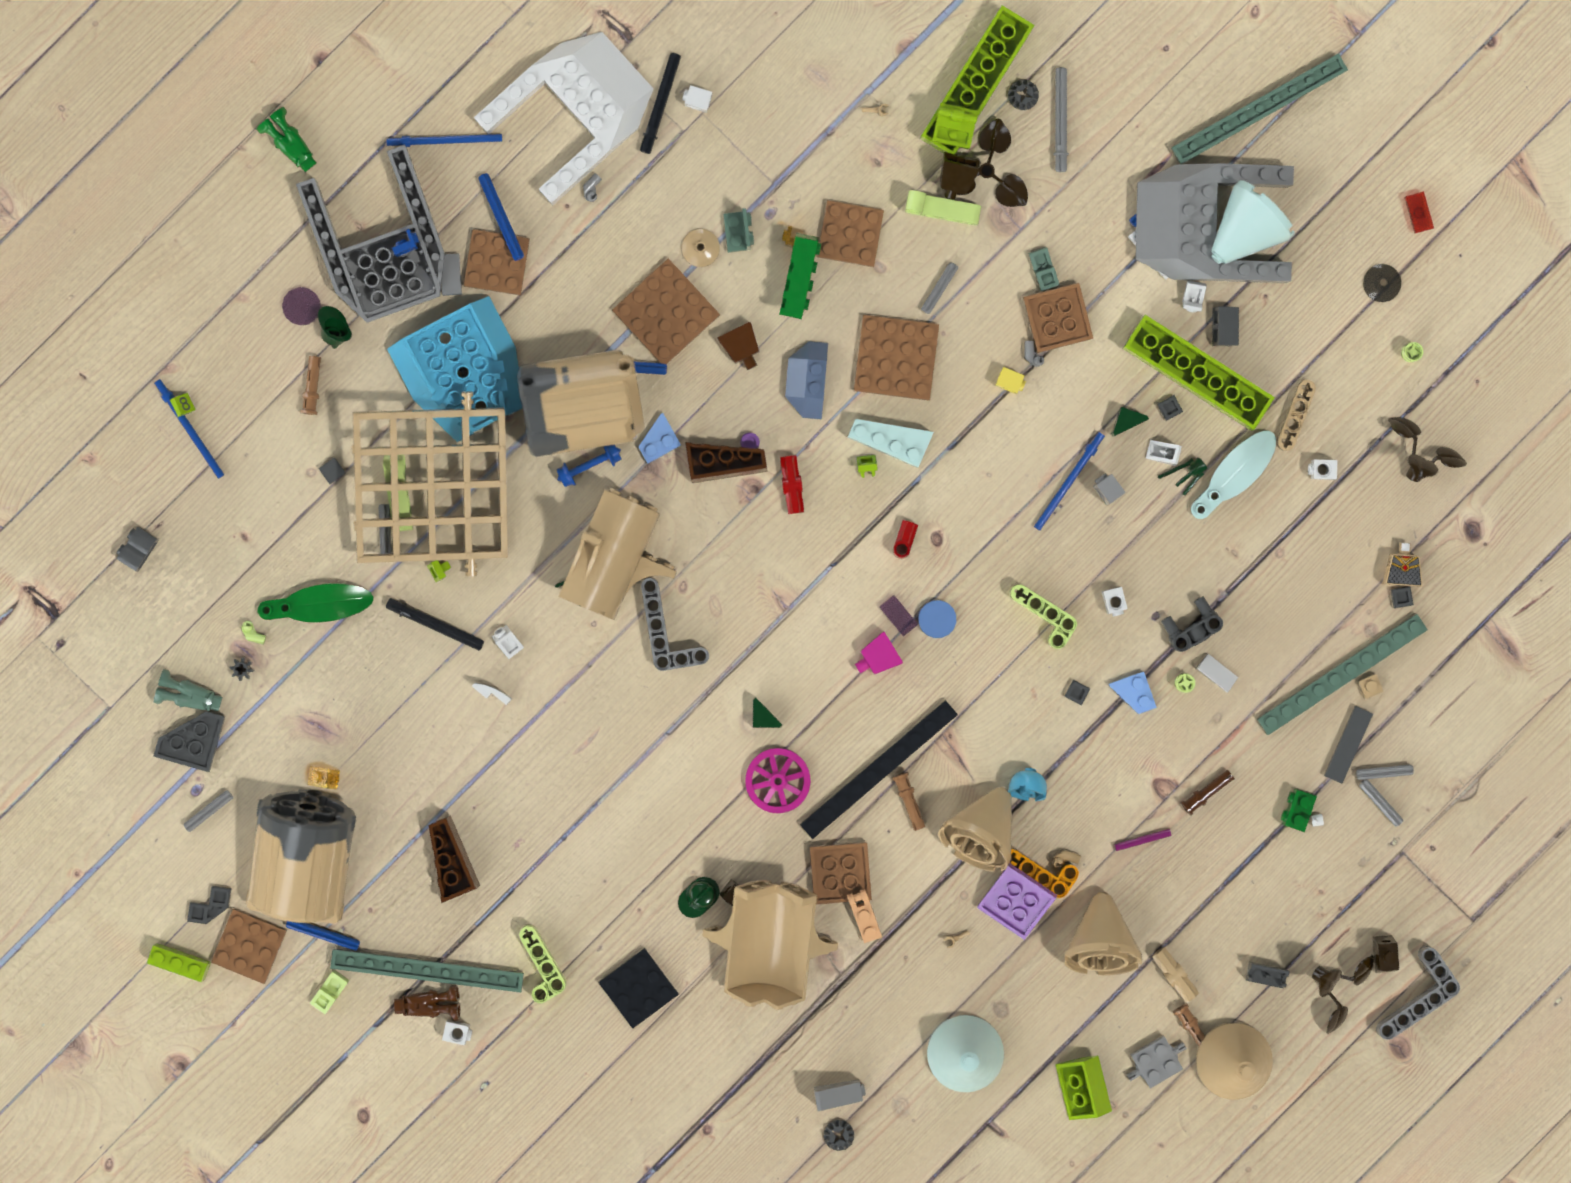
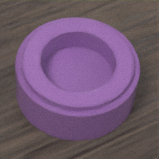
(750, 440)

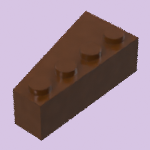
(722, 462)
(451, 860)

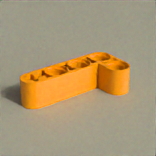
(1052, 879)

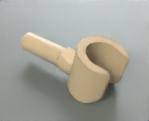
(876, 109)
(956, 938)

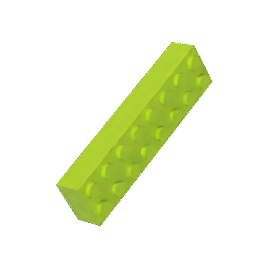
(984, 68)
(1198, 373)

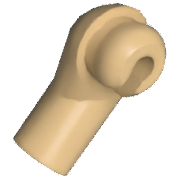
(1065, 856)

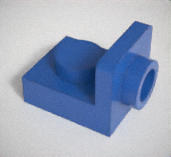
(403, 246)

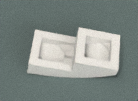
(487, 690)

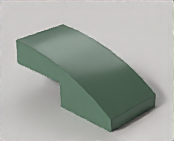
(1043, 269)

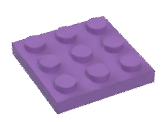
(1017, 901)

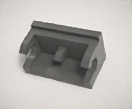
(1225, 326)
(1267, 975)

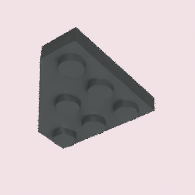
(192, 742)

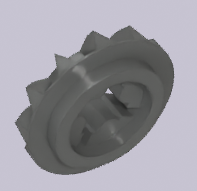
(1014, 97)
(837, 1126)

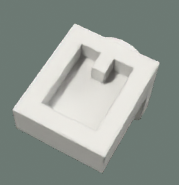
(507, 641)

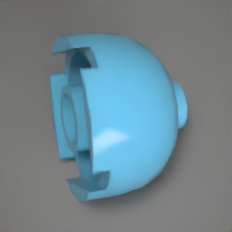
(1028, 785)

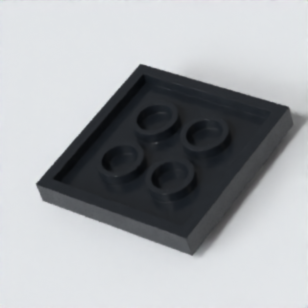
(638, 988)

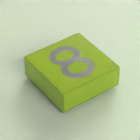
(182, 404)

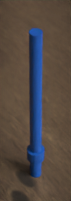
(407, 140)
(167, 396)
(1090, 450)

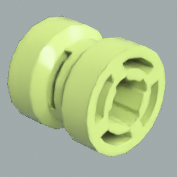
(1415, 351)

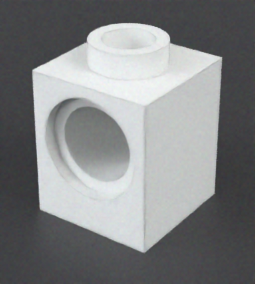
(697, 98)
(1331, 466)
(1115, 592)
(449, 1036)

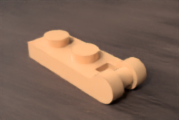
(864, 916)

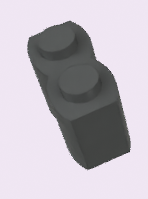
(137, 548)

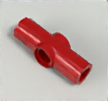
(792, 484)

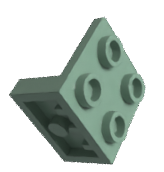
(737, 231)

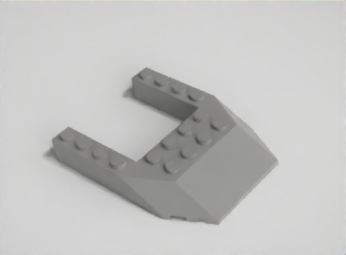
(1180, 222)
(370, 273)

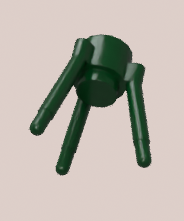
(1195, 468)

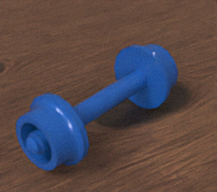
(566, 475)

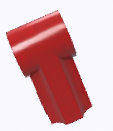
(905, 537)

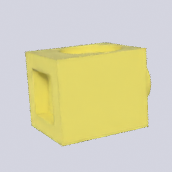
(1010, 381)

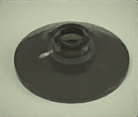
(1372, 284)

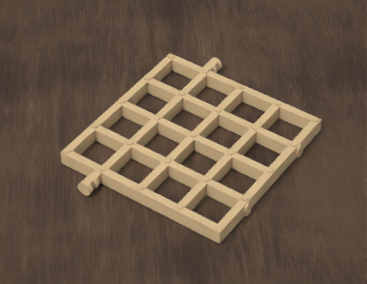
(430, 485)

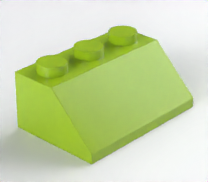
(1084, 1088)

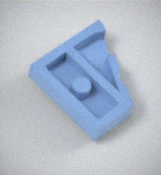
(658, 440)
(1135, 692)

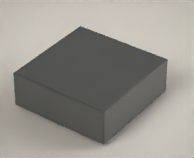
(1170, 408)
(332, 471)
(1402, 597)
(1077, 692)

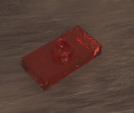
(1419, 212)

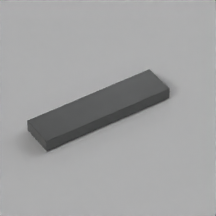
(1348, 744)

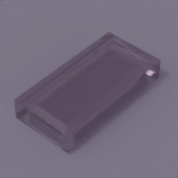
(898, 615)

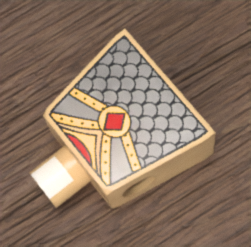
(1403, 568)

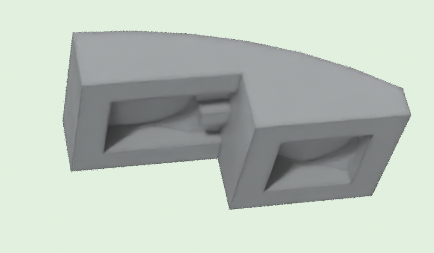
(451, 275)

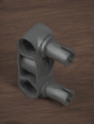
(1196, 632)

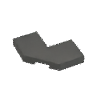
(218, 903)

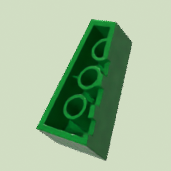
(799, 275)

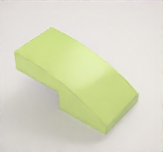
(329, 991)

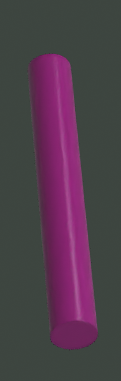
(1142, 840)

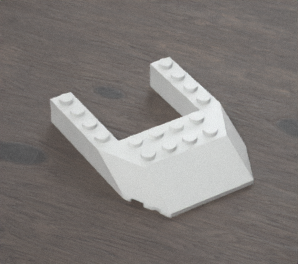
(595, 86)

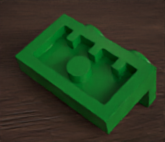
(1298, 810)

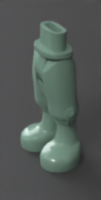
(189, 696)

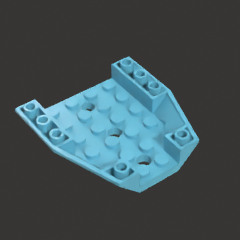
(477, 343)

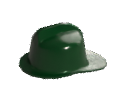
(333, 326)
(698, 897)

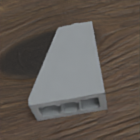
(838, 1094)

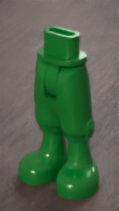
(291, 143)

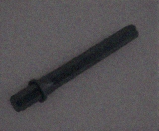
(660, 103)
(434, 624)

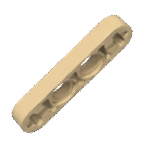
(1298, 416)

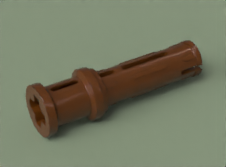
(1200, 797)

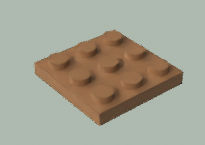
(850, 233)
(492, 265)
(1058, 318)
(839, 871)
(249, 946)

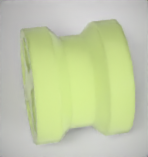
(1187, 681)

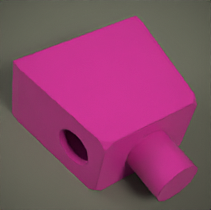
(878, 655)

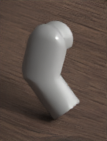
(589, 188)
(1031, 356)

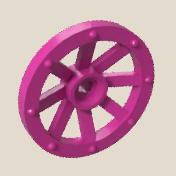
(777, 774)

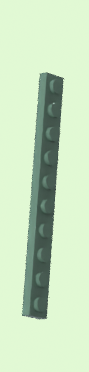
(1259, 109)
(1342, 674)
(427, 970)

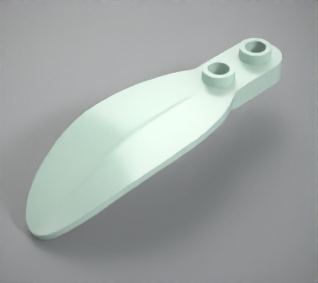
(1237, 471)

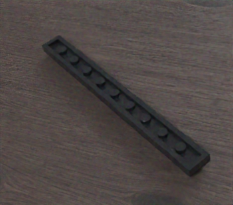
(878, 769)

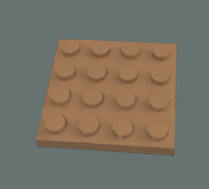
(666, 312)
(896, 357)

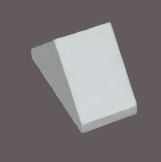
(1163, 452)

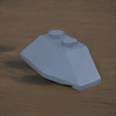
(807, 379)

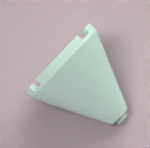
(1249, 225)
(965, 1053)

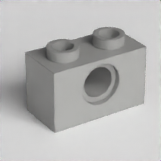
(1108, 488)

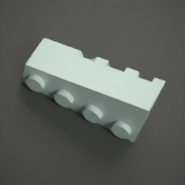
(896, 441)

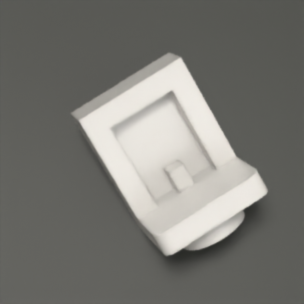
(1194, 296)

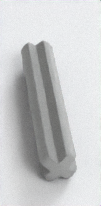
(939, 288)
(385, 532)
(1383, 772)
(1381, 802)
(207, 811)

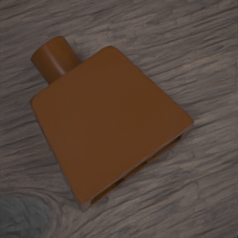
(741, 345)

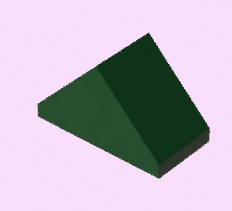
(1127, 419)
(763, 717)

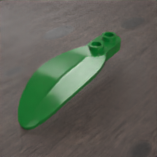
(319, 603)

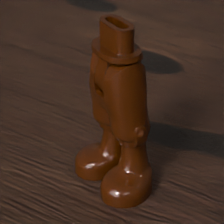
(425, 1004)

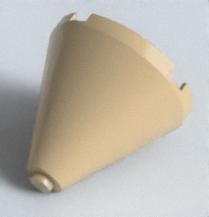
(982, 831)
(1103, 941)
(1234, 1061)

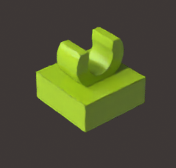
(866, 464)
(438, 570)

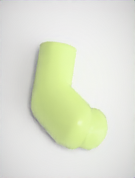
(251, 634)

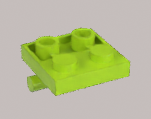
(955, 126)

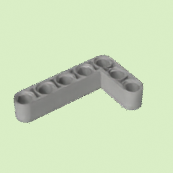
(662, 633)
(1424, 998)

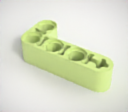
(941, 208)
(403, 495)
(1041, 612)
(548, 977)

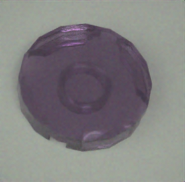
(301, 306)

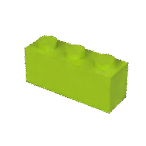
(178, 962)

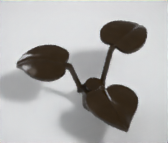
(1012, 190)
(1419, 466)
(1328, 980)

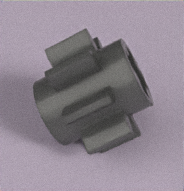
(238, 673)

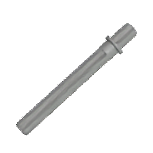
(1061, 120)

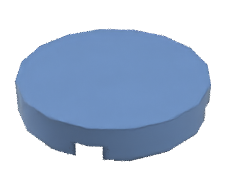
(937, 619)

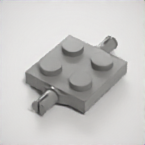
(1156, 1061)

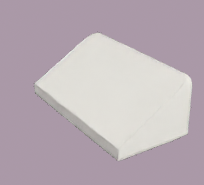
(1217, 673)

